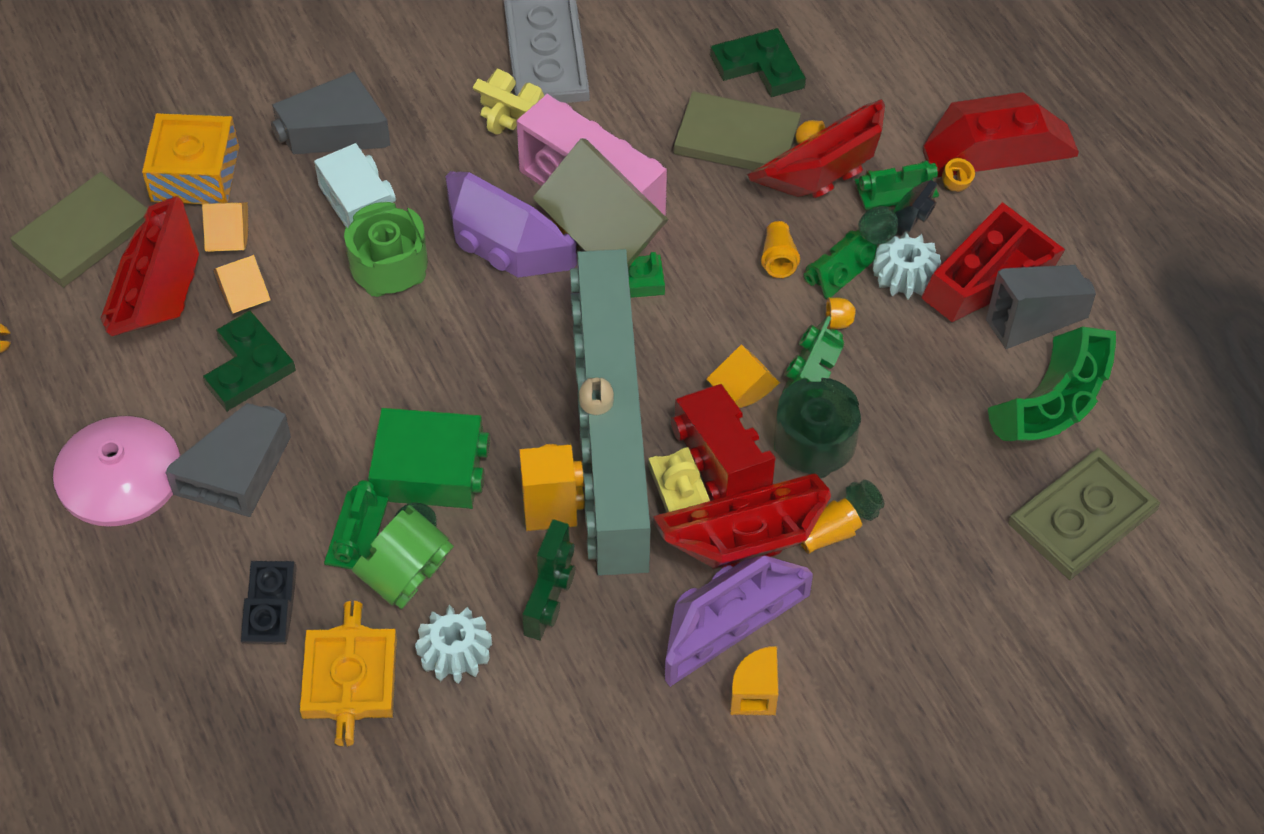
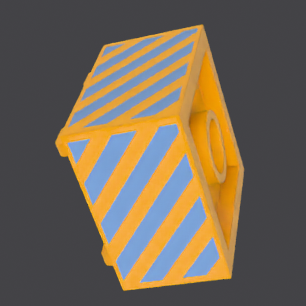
(191, 158)

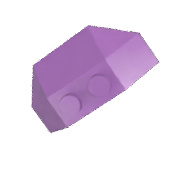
(506, 229)
(730, 609)

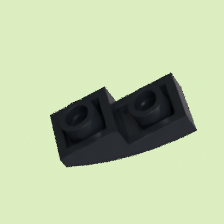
(914, 206)
(269, 602)

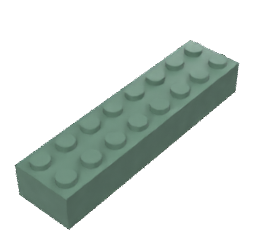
(613, 440)

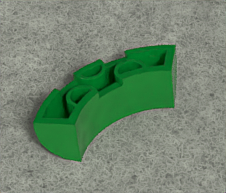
(1067, 392)

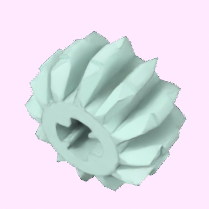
(905, 264)
(453, 644)

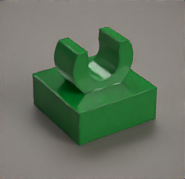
(646, 276)

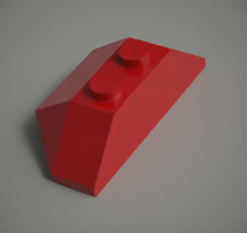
(999, 134)
(825, 155)
(153, 271)
(748, 522)

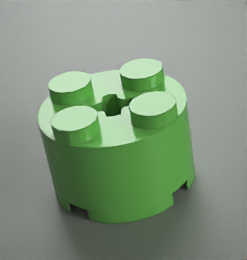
(386, 248)
(401, 557)

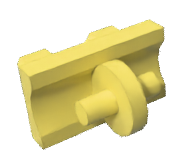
(501, 106)
(678, 480)

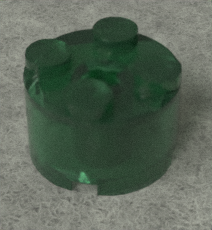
(817, 426)

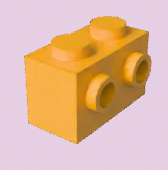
(551, 486)

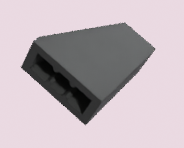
(331, 118)
(1037, 302)
(233, 460)

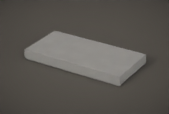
(547, 48)

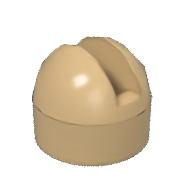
(596, 407)

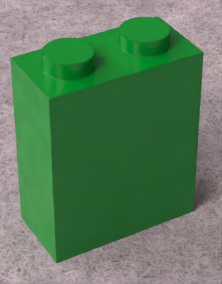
(429, 457)

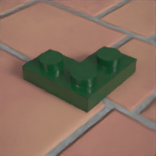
(760, 53)
(256, 362)
(553, 576)

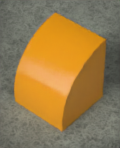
(225, 226)
(241, 284)
(744, 377)
(756, 684)

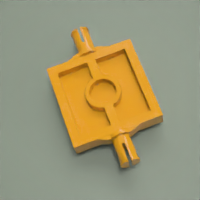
(348, 673)

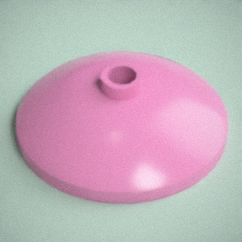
(120, 486)

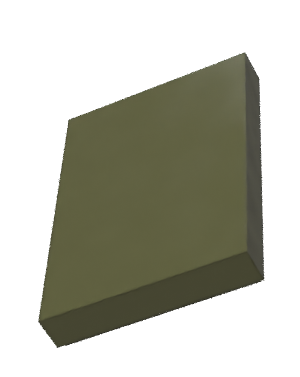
(734, 131)
(599, 204)
(80, 229)
(1083, 513)

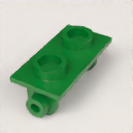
(889, 187)
(846, 261)
(819, 346)
(356, 526)

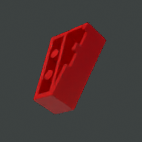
(970, 272)
(720, 443)

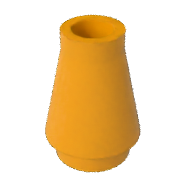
(779, 252)
(834, 525)

